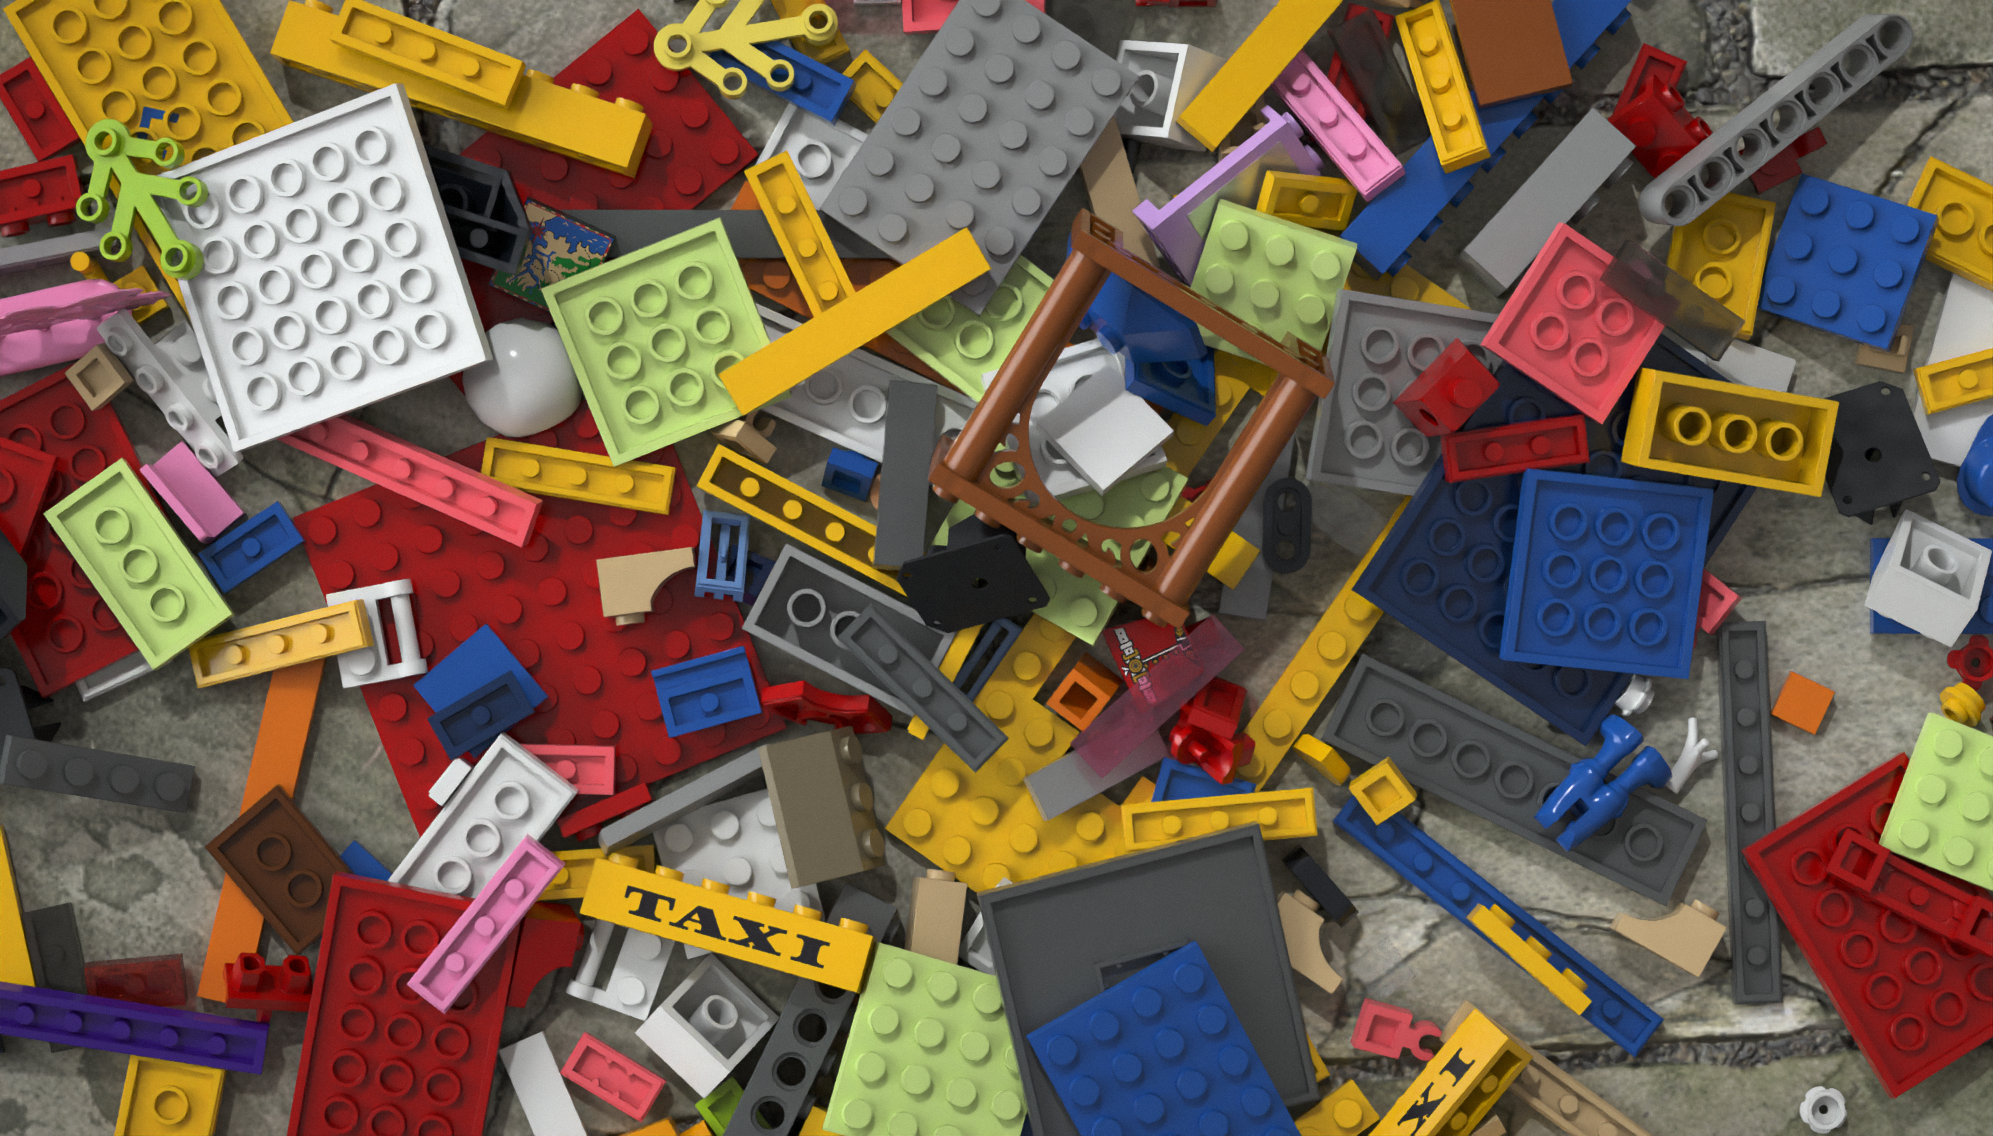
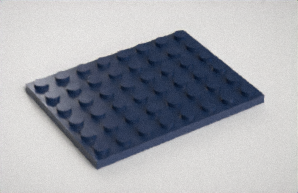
(1454, 542)

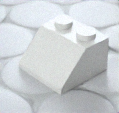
(1167, 84)
(1929, 579)
(707, 1025)

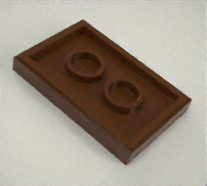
(281, 866)

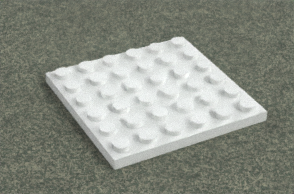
(324, 270)

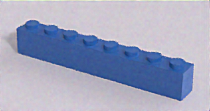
(1413, 201)

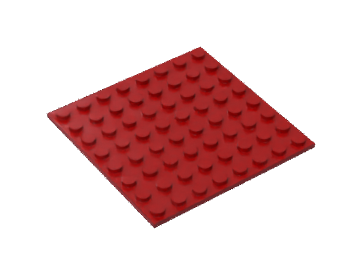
(545, 611)

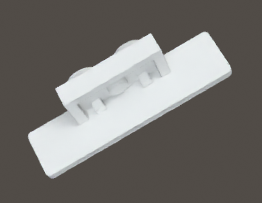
(177, 382)

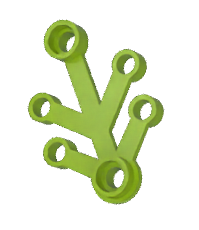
(137, 194)

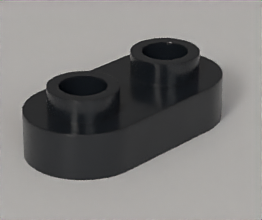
(1286, 526)

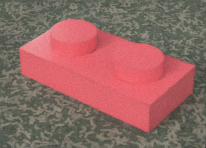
(584, 766)

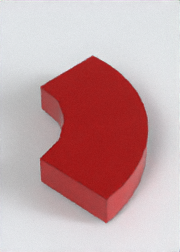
(803, 701)

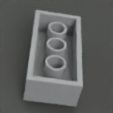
(1554, 193)
(812, 603)

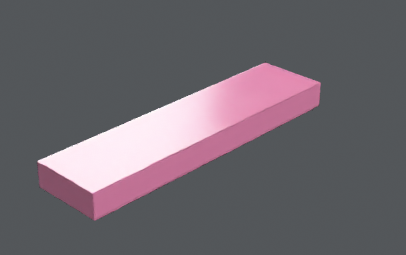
(1337, 127)
(486, 923)

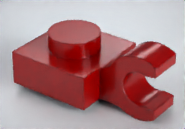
(1784, 164)

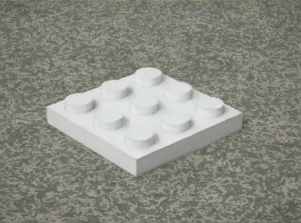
(1070, 371)
(734, 846)

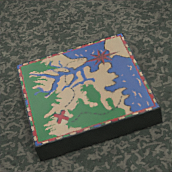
(555, 251)

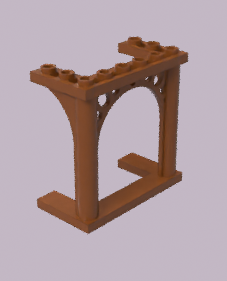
(1163, 586)

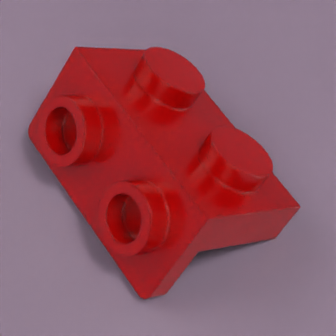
(1659, 126)
(39, 194)

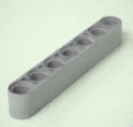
(1756, 125)

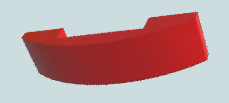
(1913, 893)

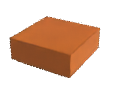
(1802, 703)

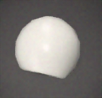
(527, 382)

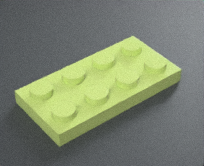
(139, 564)

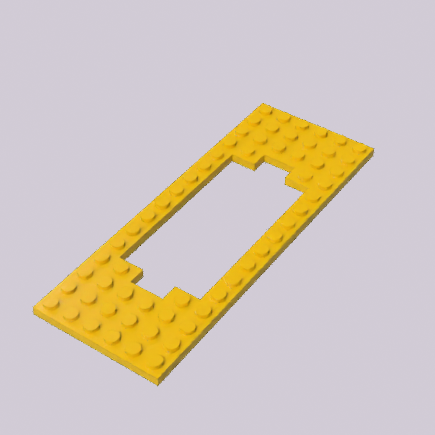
(987, 819)

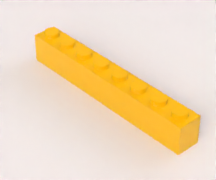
(540, 113)

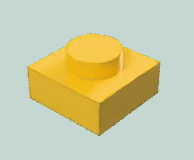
(1382, 790)

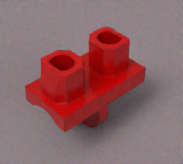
(1209, 750)
(268, 987)

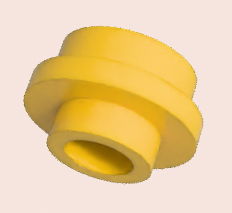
(1962, 704)

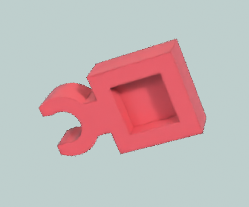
(1715, 604)
(1388, 1029)

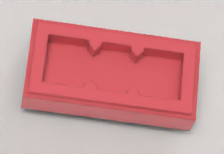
(613, 1076)

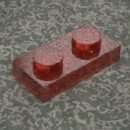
(141, 980)

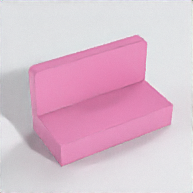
(193, 493)

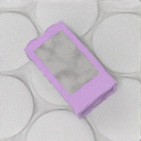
(1185, 221)

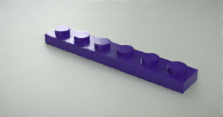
(132, 1028)

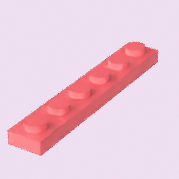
(421, 476)

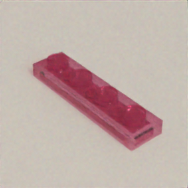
(1157, 696)

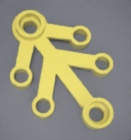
(737, 40)

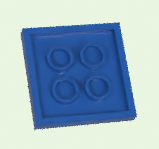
(1846, 262)

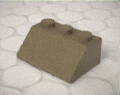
(822, 806)

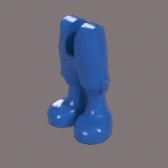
(1584, 788)

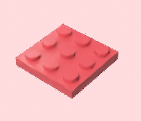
(1572, 327)

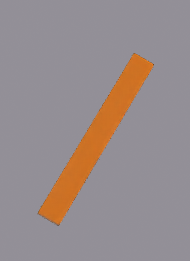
(275, 761)

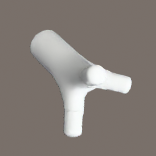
(1691, 757)

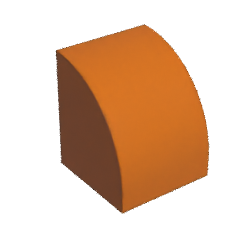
(1084, 691)

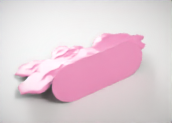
(61, 322)

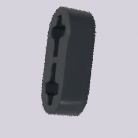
(1320, 886)

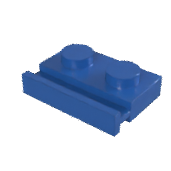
(706, 691)

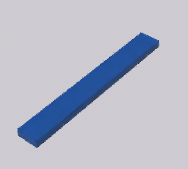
(1461, 889)

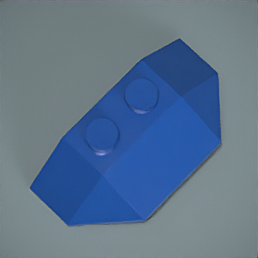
(1140, 324)

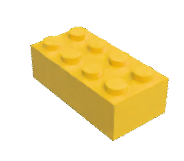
(1729, 432)

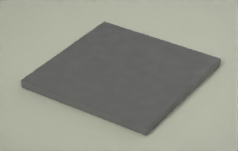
(1101, 922)

